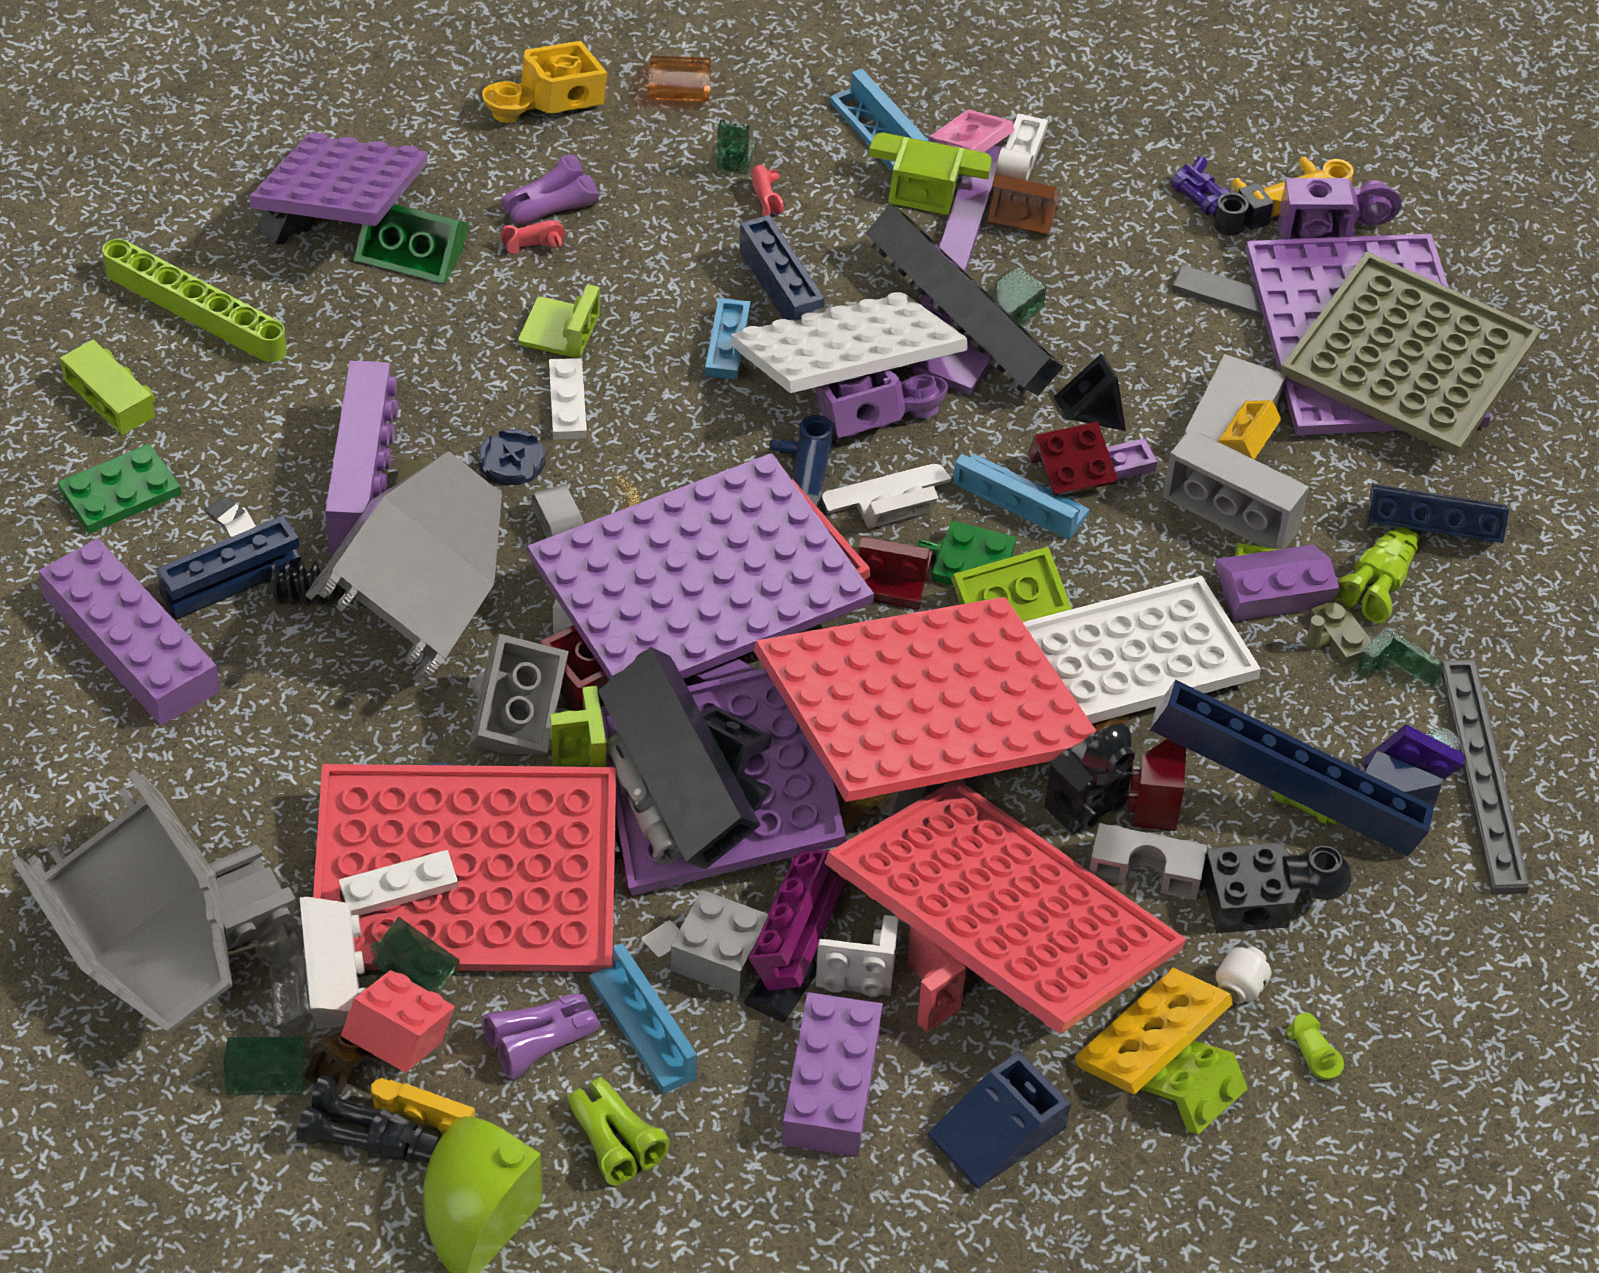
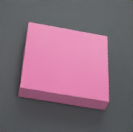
(973, 131)

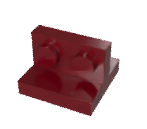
(896, 571)

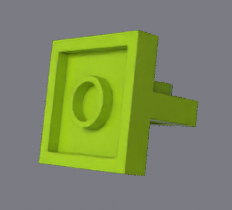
(579, 735)

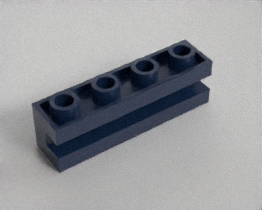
(778, 269)
(1437, 513)
(227, 566)

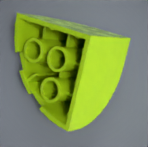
(478, 1192)

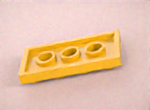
(1155, 1048)

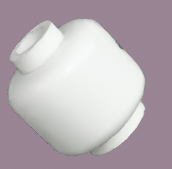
(1244, 974)

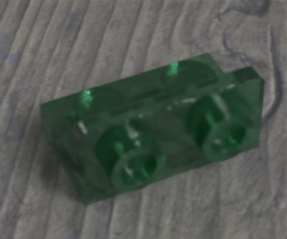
(413, 955)
(264, 1065)

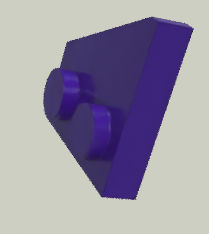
(1421, 752)

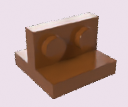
(1023, 204)

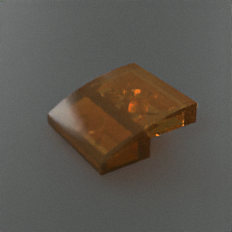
(679, 78)

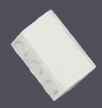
(331, 959)

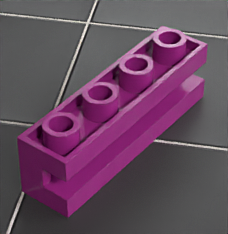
(796, 921)

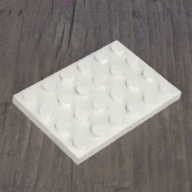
(847, 342)
(1134, 646)

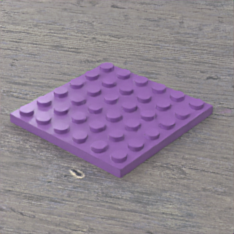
(796, 814)

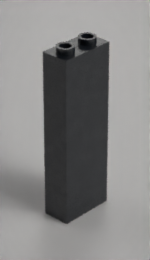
(678, 758)

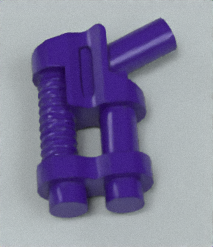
(1195, 183)

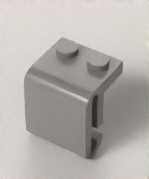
(250, 896)

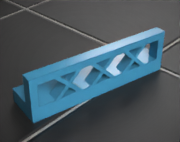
(876, 106)
(1019, 495)
(639, 1016)

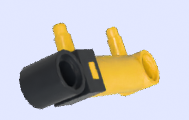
(1256, 205)

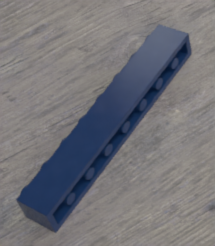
(1292, 768)

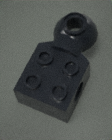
(1091, 778)
(1262, 883)

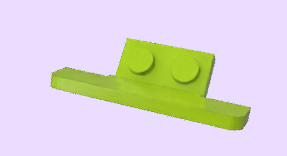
(927, 170)

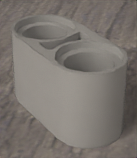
(556, 510)

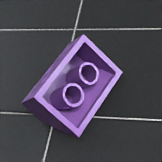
(1276, 582)

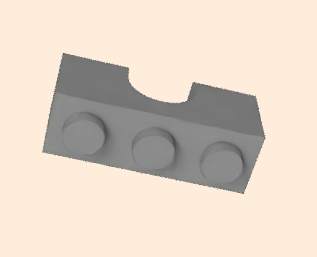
(1175, 860)

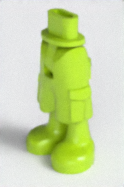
(1387, 567)

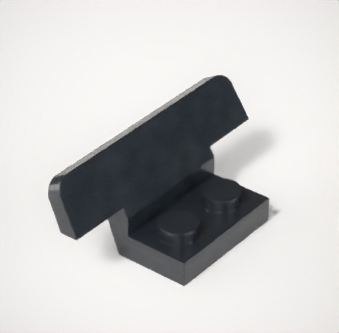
(738, 743)

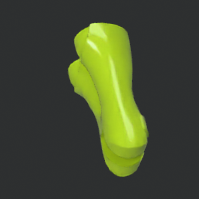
(615, 1162)

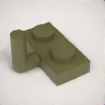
(1336, 626)

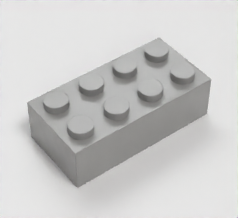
(1235, 491)

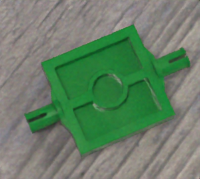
(966, 549)

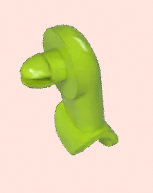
(1319, 1055)

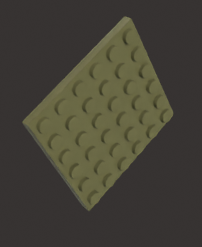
(1411, 353)

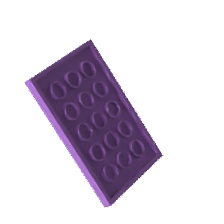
(340, 179)

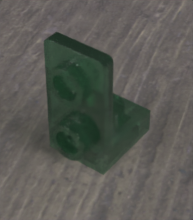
(734, 147)
(1395, 648)

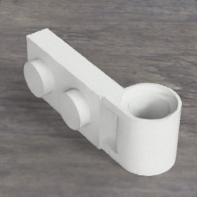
(1022, 147)

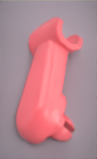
(762, 185)
(543, 233)

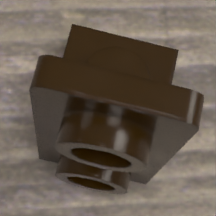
(335, 1059)

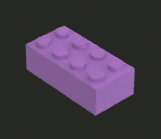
(832, 1074)

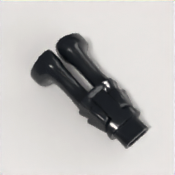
(389, 1134)

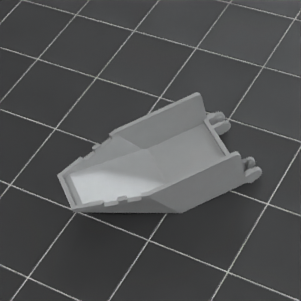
(422, 557)
(139, 910)

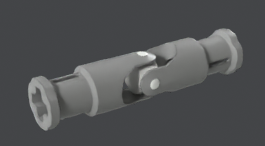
(651, 820)

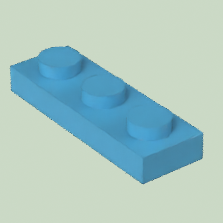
(722, 358)

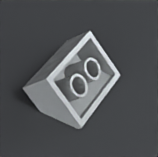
(518, 696)

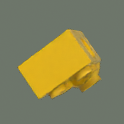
(552, 81)

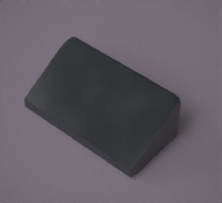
(779, 1002)

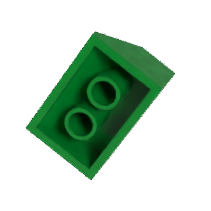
(413, 243)

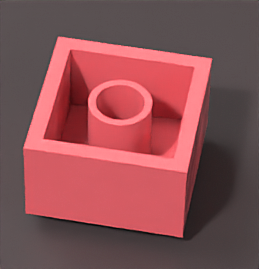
(397, 1020)

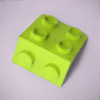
(1201, 1082)

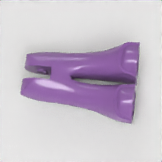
(556, 191)
(533, 1032)

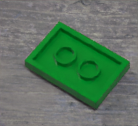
(119, 488)

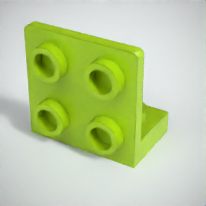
(561, 325)

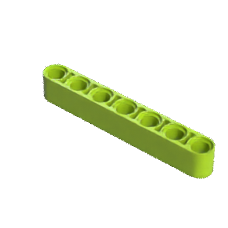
(195, 300)

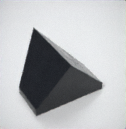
(1093, 396)

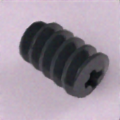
(297, 583)

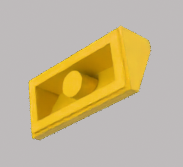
(1251, 427)

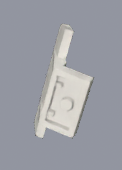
(890, 496)

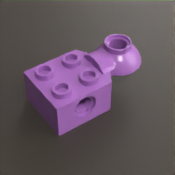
(1332, 206)
(878, 400)

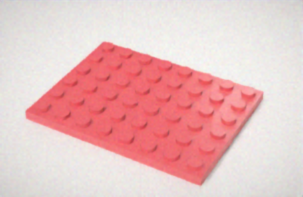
(924, 697)
(523, 843)
(1006, 904)

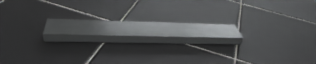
(1484, 778)

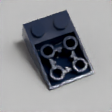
(1001, 1120)

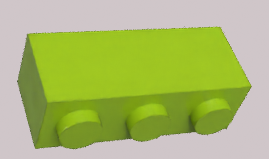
(108, 386)

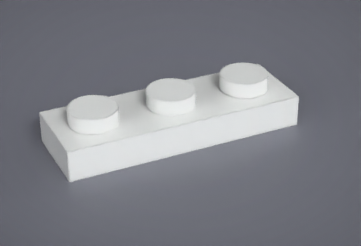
(567, 399)
(399, 883)

